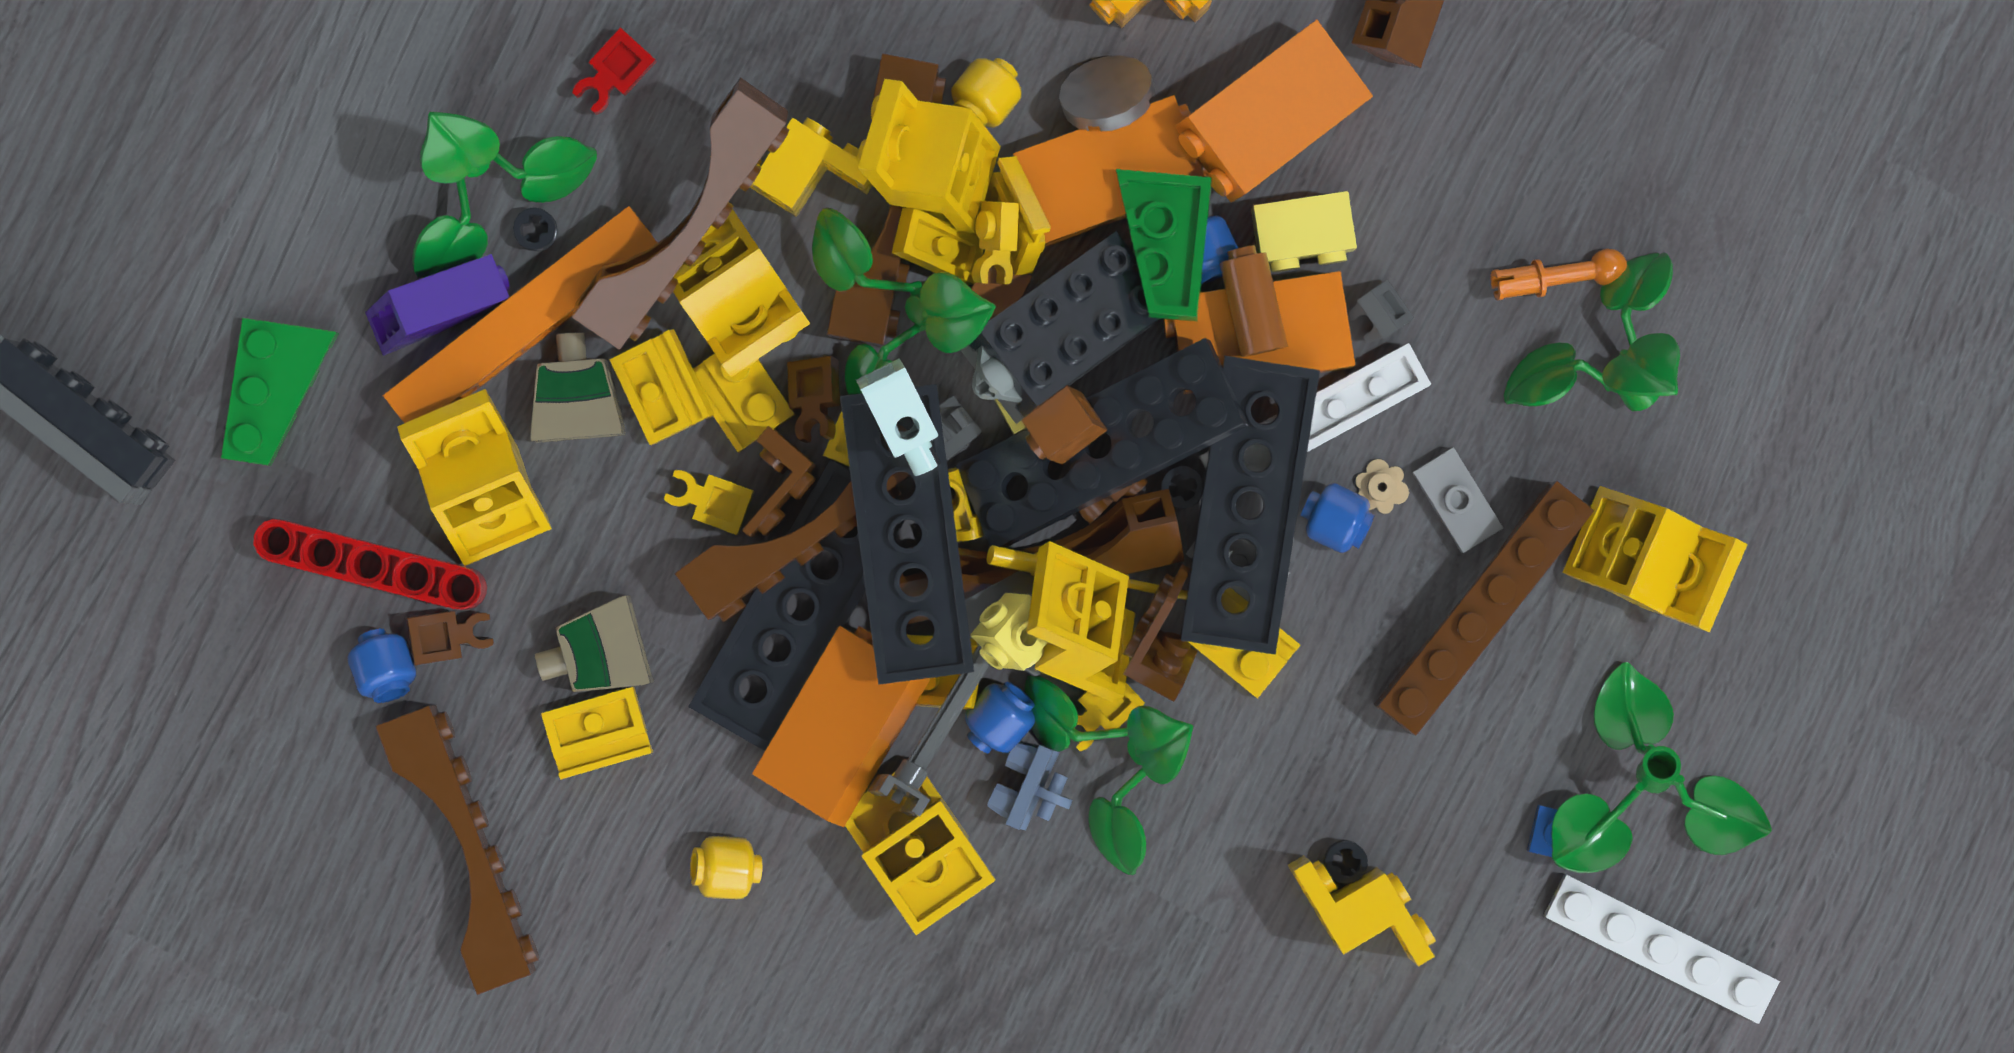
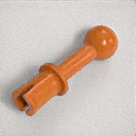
(1531, 279)

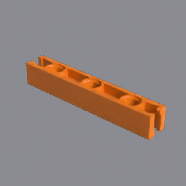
(517, 322)

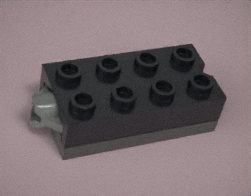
(1060, 329)
(77, 425)

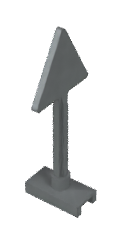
(912, 772)

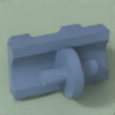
(1020, 806)

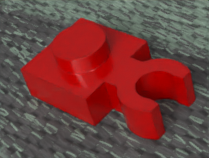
(619, 66)

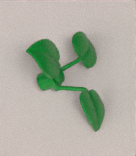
(465, 147)
(941, 306)
(1636, 375)
(1639, 713)
(1154, 742)

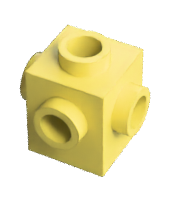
(1004, 634)

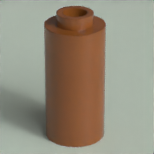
(1253, 302)

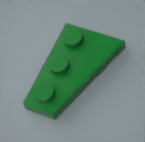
(1168, 237)
(269, 383)

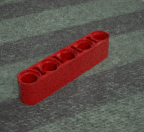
(347, 564)

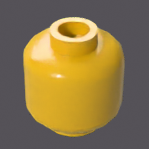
(988, 90)
(725, 867)

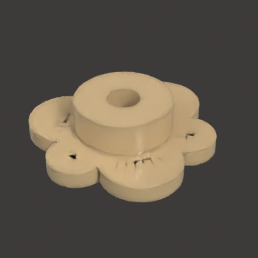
(1379, 472)

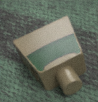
(575, 396)
(599, 650)

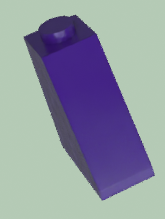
(437, 303)

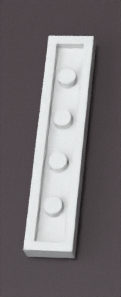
(1353, 401)
(1661, 948)

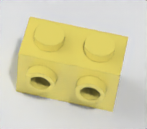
(1304, 230)

